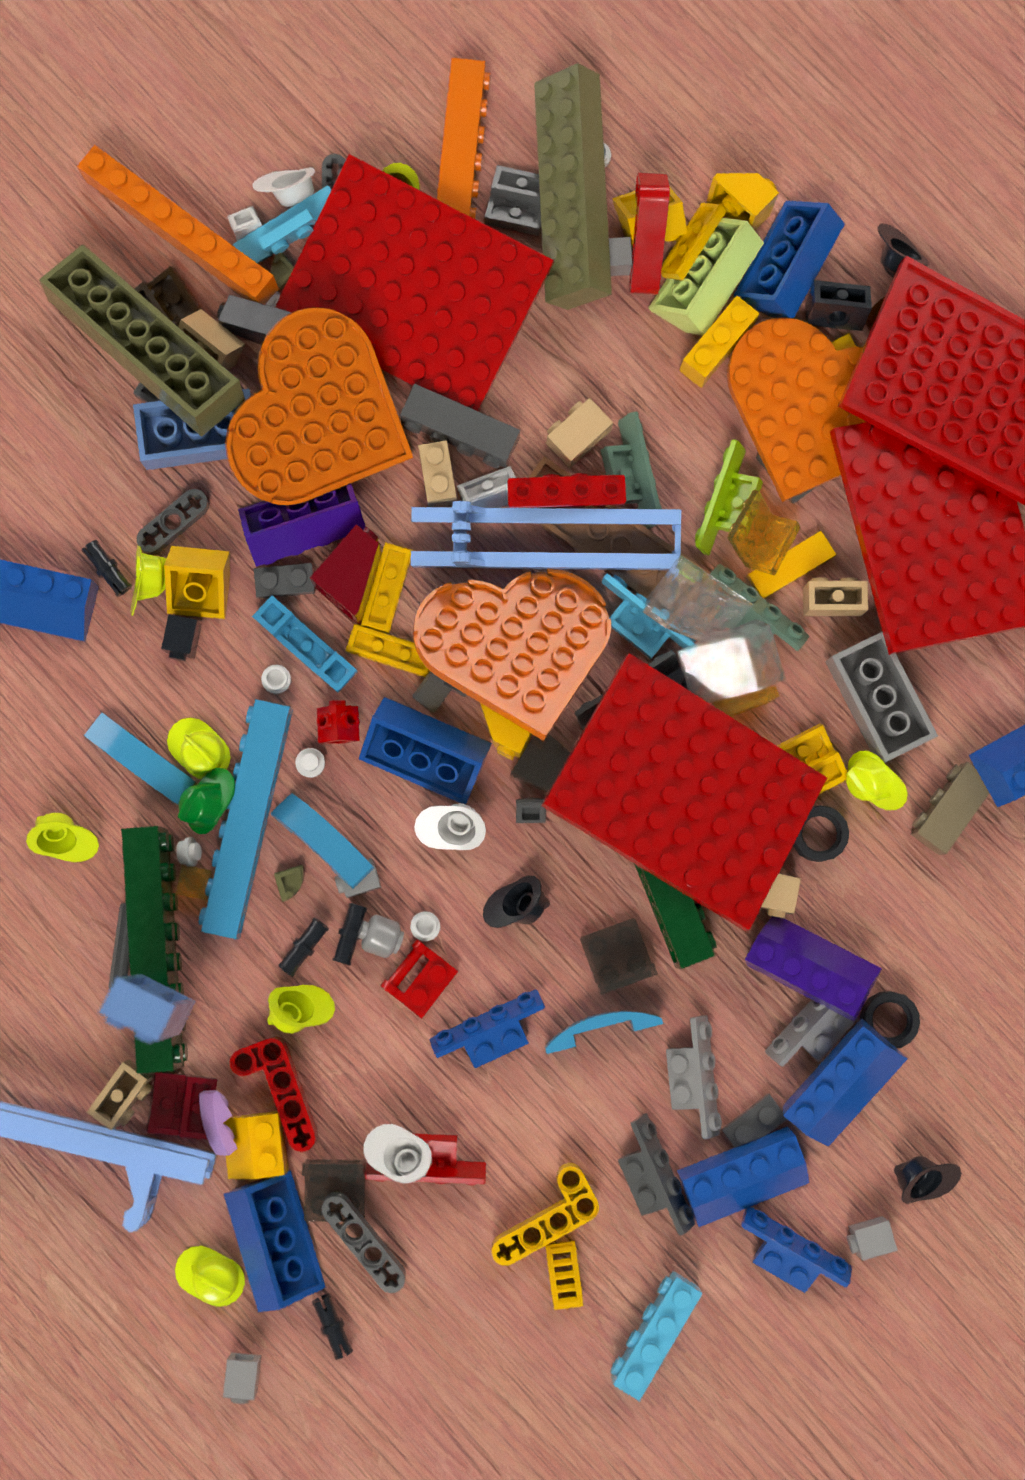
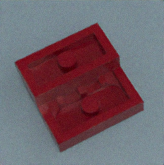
(176, 1104)

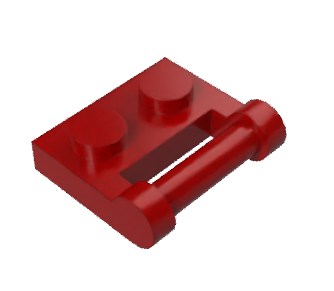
(428, 983)

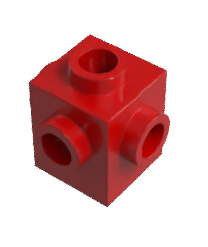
(338, 723)

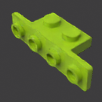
(727, 499)

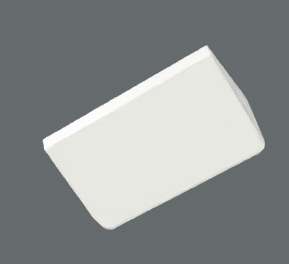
(488, 490)

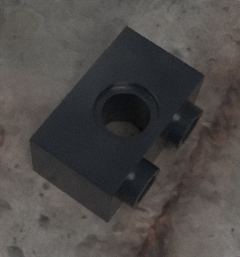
(838, 305)

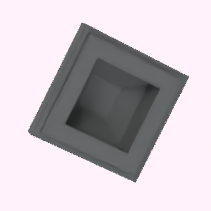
(530, 810)

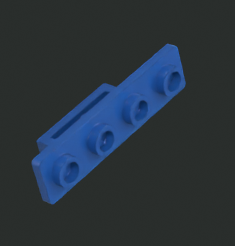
(490, 1033)
(791, 1255)

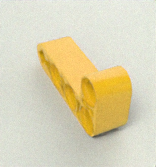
(541, 1220)

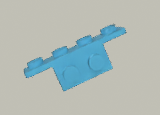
(284, 229)
(635, 625)

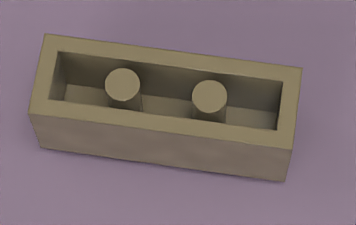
(950, 809)

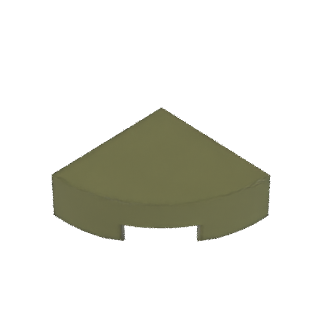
(281, 270)
(289, 881)

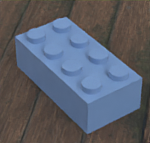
(170, 442)
(146, 1007)

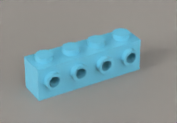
(655, 1336)

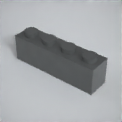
(460, 426)

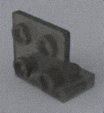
(617, 956)
(330, 1176)

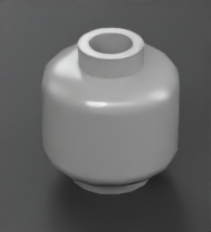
(380, 936)

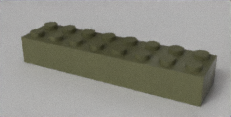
(573, 186)
(142, 340)

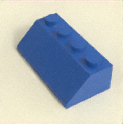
(790, 258)
(46, 600)
(424, 750)
(1003, 766)
(843, 1083)
(744, 1176)
(274, 1242)

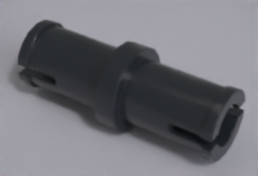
(106, 568)
(349, 934)
(303, 947)
(332, 1326)

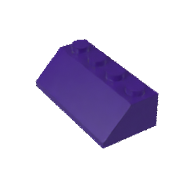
(289, 530)
(813, 967)

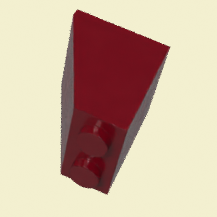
(350, 572)

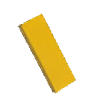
(691, 244)
(797, 563)
(387, 588)
(385, 650)

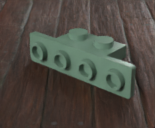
(633, 462)
(762, 610)

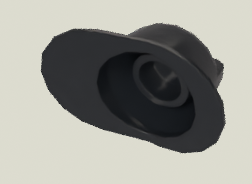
(896, 248)
(516, 902)
(925, 1180)

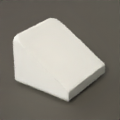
(244, 222)

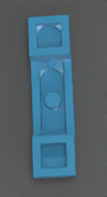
(304, 644)
(138, 758)
(323, 839)
(565, 1038)

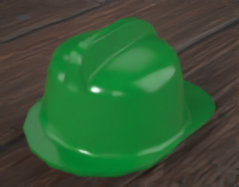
(206, 802)

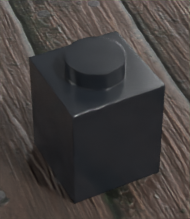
(181, 637)

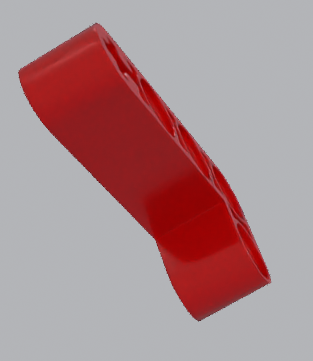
(649, 232)
(281, 1095)

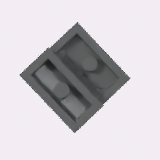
(514, 201)

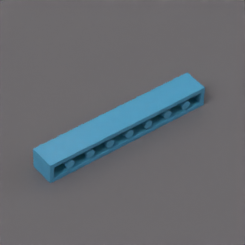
(246, 820)

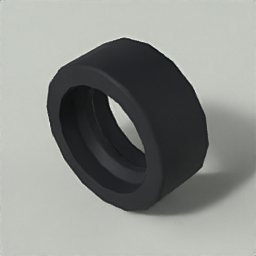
(841, 838)
(909, 1007)

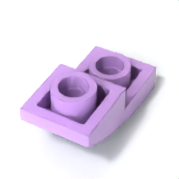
(213, 1114)

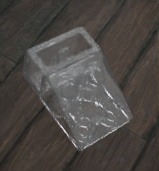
(695, 602)
(732, 662)

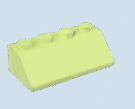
(711, 280)

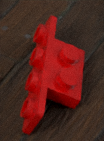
(566, 491)
(444, 1164)

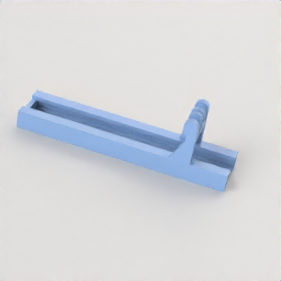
(463, 514)
(142, 1155)

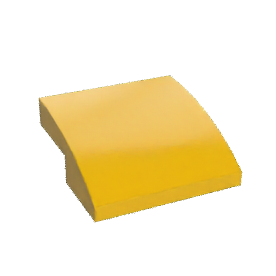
(816, 751)

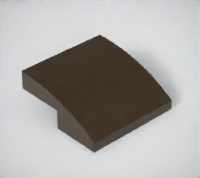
(169, 295)

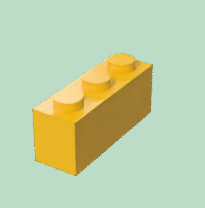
(718, 341)

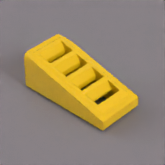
(566, 1302)

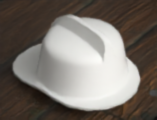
(287, 186)
(450, 827)
(397, 1153)

